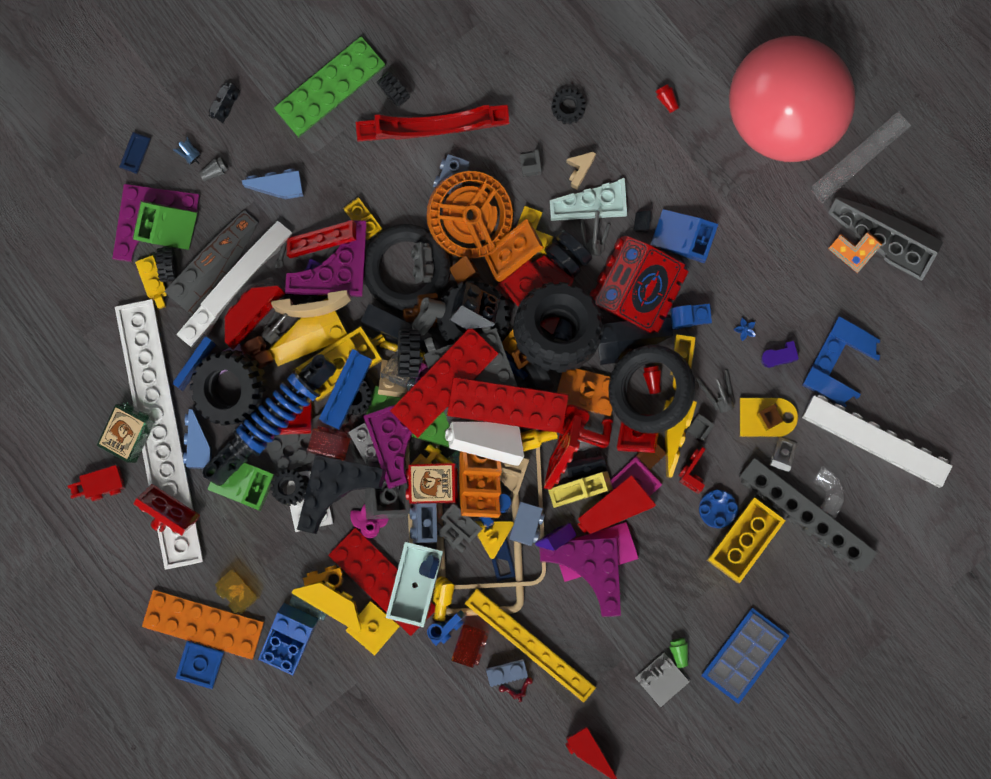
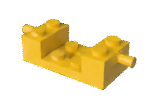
(341, 349)

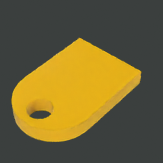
(750, 423)

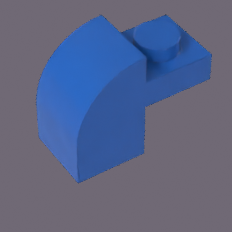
(690, 316)

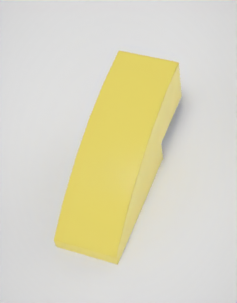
(580, 489)

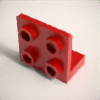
(692, 482)

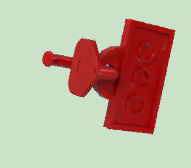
(568, 442)

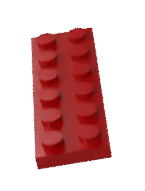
(432, 392)
(507, 404)
(370, 571)

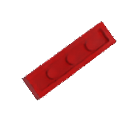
(321, 239)

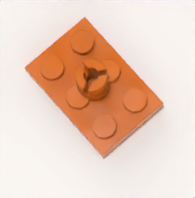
(514, 250)
(586, 390)

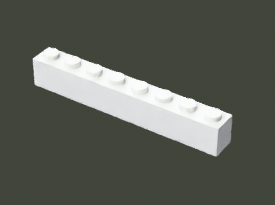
(876, 441)

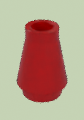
(667, 98)
(653, 378)

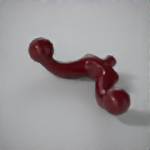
(502, 688)

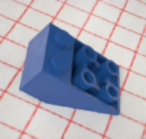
(684, 235)
(288, 639)

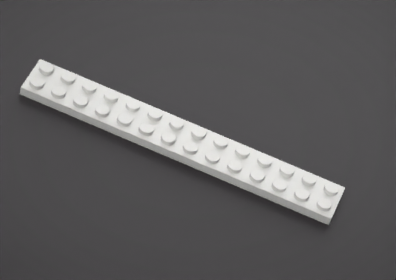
(163, 447)

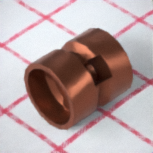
(256, 349)

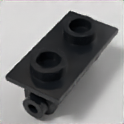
(220, 110)

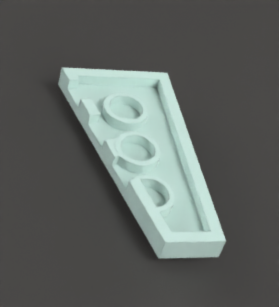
(607, 199)

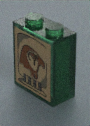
(126, 432)

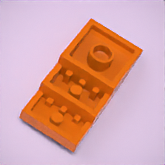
(479, 486)

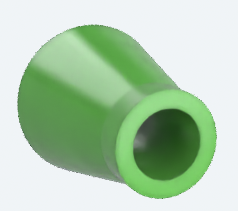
(679, 650)

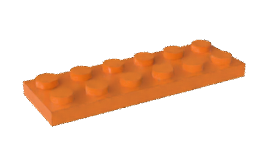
(203, 624)

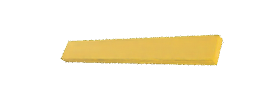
(530, 645)

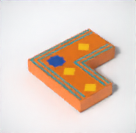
(855, 255)

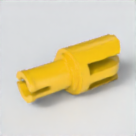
(533, 439)
(442, 597)

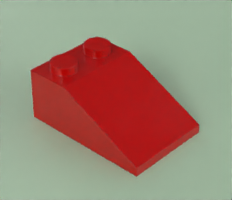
(587, 750)

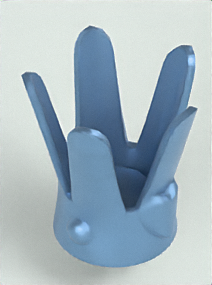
(190, 153)

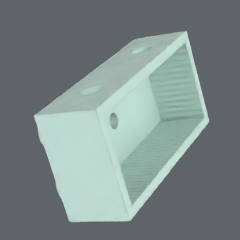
(410, 603)

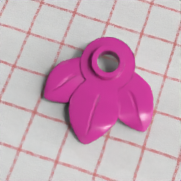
(360, 521)

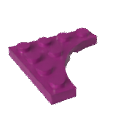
(132, 195)
(338, 273)
(390, 443)
(595, 562)

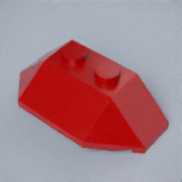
(249, 312)

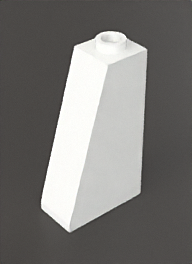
(487, 440)

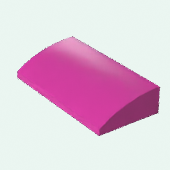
(625, 547)

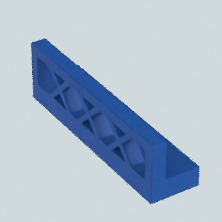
(345, 389)

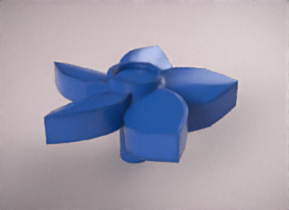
(745, 329)

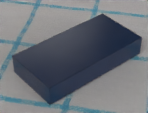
(135, 153)
(503, 554)

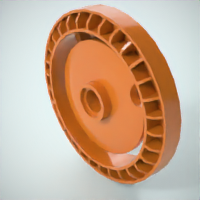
(455, 214)

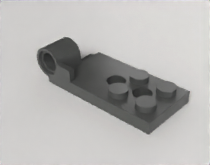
(300, 456)

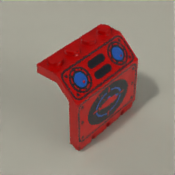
(639, 283)

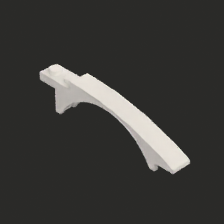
(226, 289)

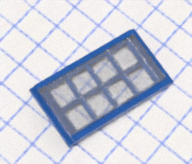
(745, 655)

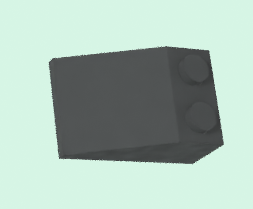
(385, 502)

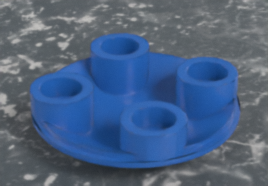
(718, 509)

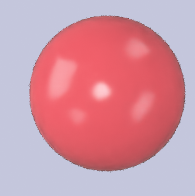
(792, 98)

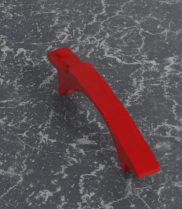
(405, 128)

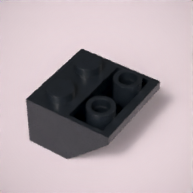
(474, 308)

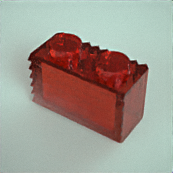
(328, 444)
(469, 645)

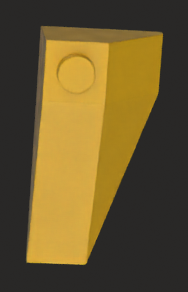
(675, 438)

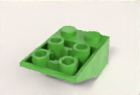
(164, 225)
(246, 485)

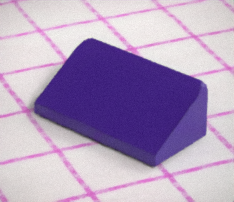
(557, 537)

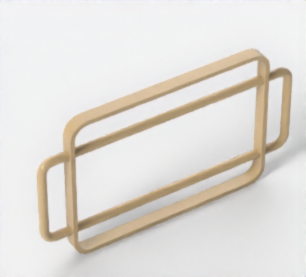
(519, 584)

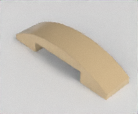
(335, 301)

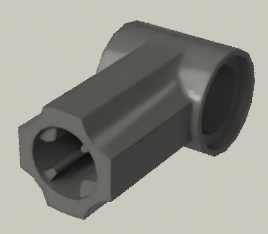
(429, 311)

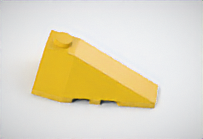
(307, 336)

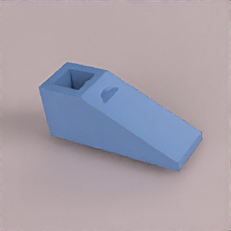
(283, 185)
(198, 447)

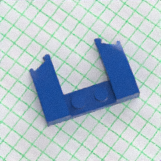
(841, 334)

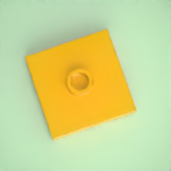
(375, 628)

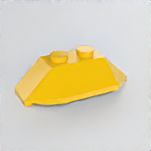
(330, 601)

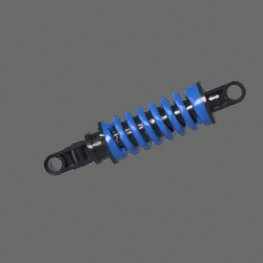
(270, 420)

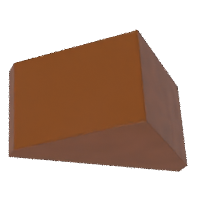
(464, 270)

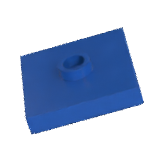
(199, 665)

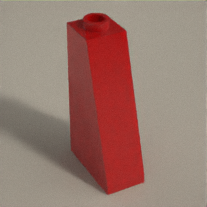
(621, 503)

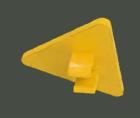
(494, 536)

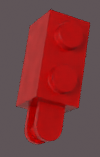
(98, 484)

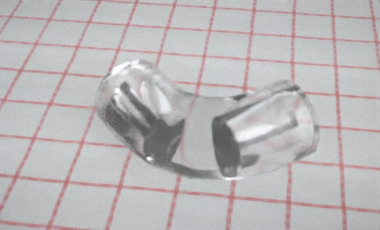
(833, 491)

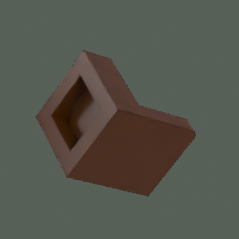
(770, 417)
(650, 459)

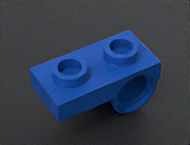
(454, 623)

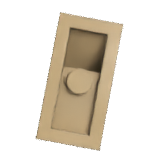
(583, 164)

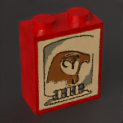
(432, 483)

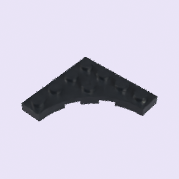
(330, 482)

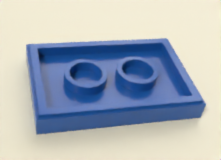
(199, 354)

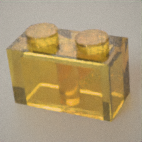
(236, 592)

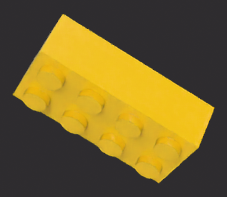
(746, 540)

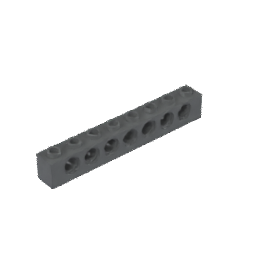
(865, 553)

